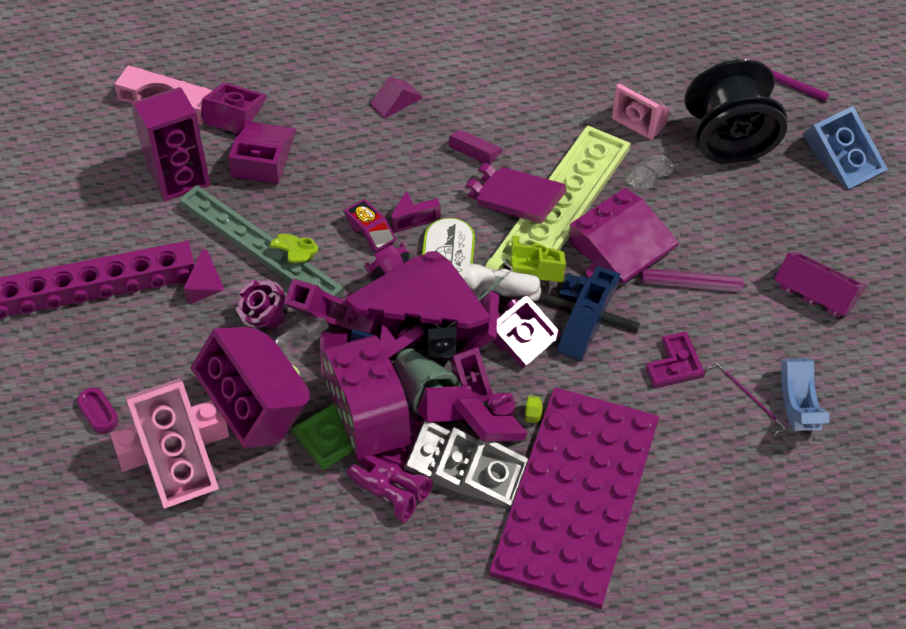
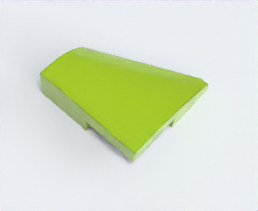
(537, 260)

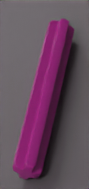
(692, 280)

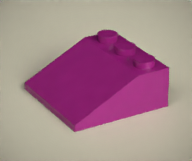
(622, 235)

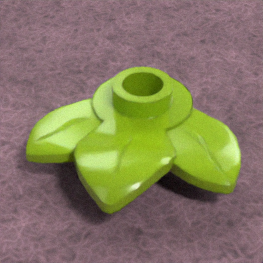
(298, 249)

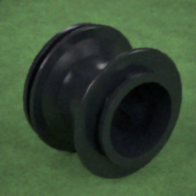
(736, 111)

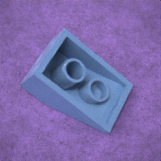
(845, 148)

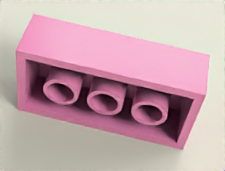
(171, 443)

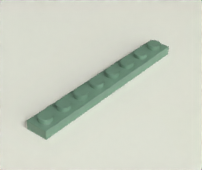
(253, 240)

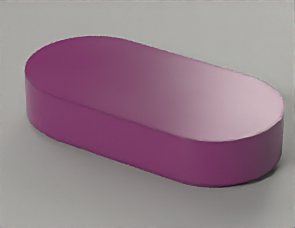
(97, 410)

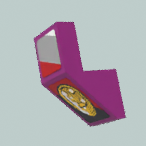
(372, 223)

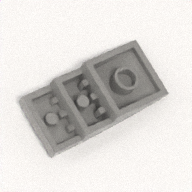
(467, 464)

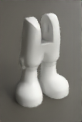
(513, 285)

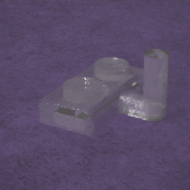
(302, 328)

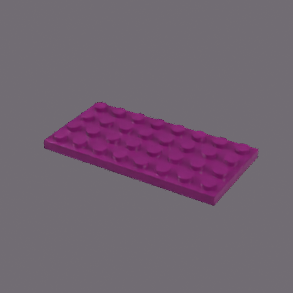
(575, 498)

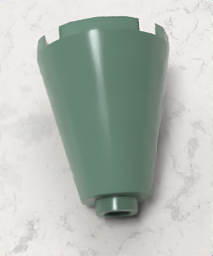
(420, 372)

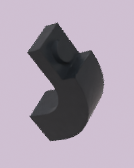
(440, 341)

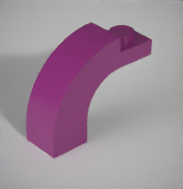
(315, 302)

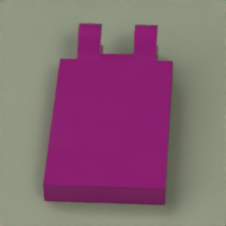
(516, 193)

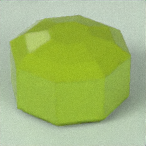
(533, 409)

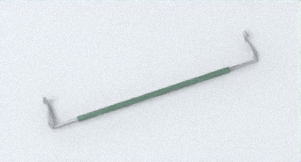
(490, 289)

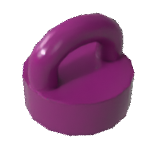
(501, 404)

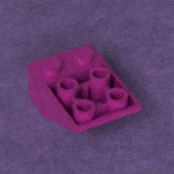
(261, 152)

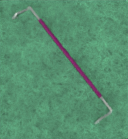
(750, 395)

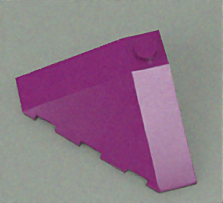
(425, 289)

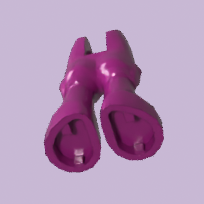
(379, 484)

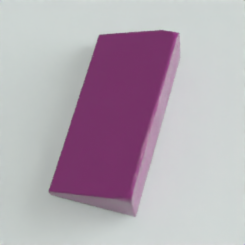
(474, 146)
(439, 402)

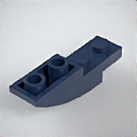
(588, 313)

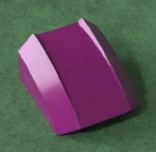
(231, 107)

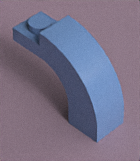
(800, 395)

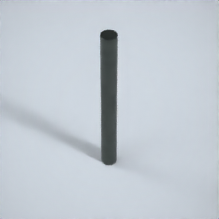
(606, 318)

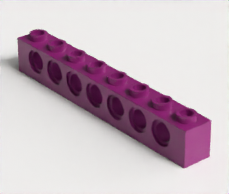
(95, 279)

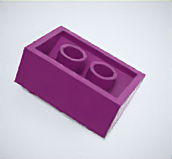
(819, 284)

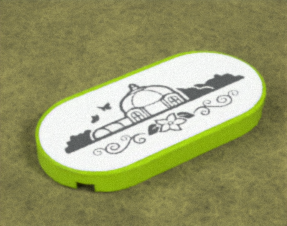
(453, 240)

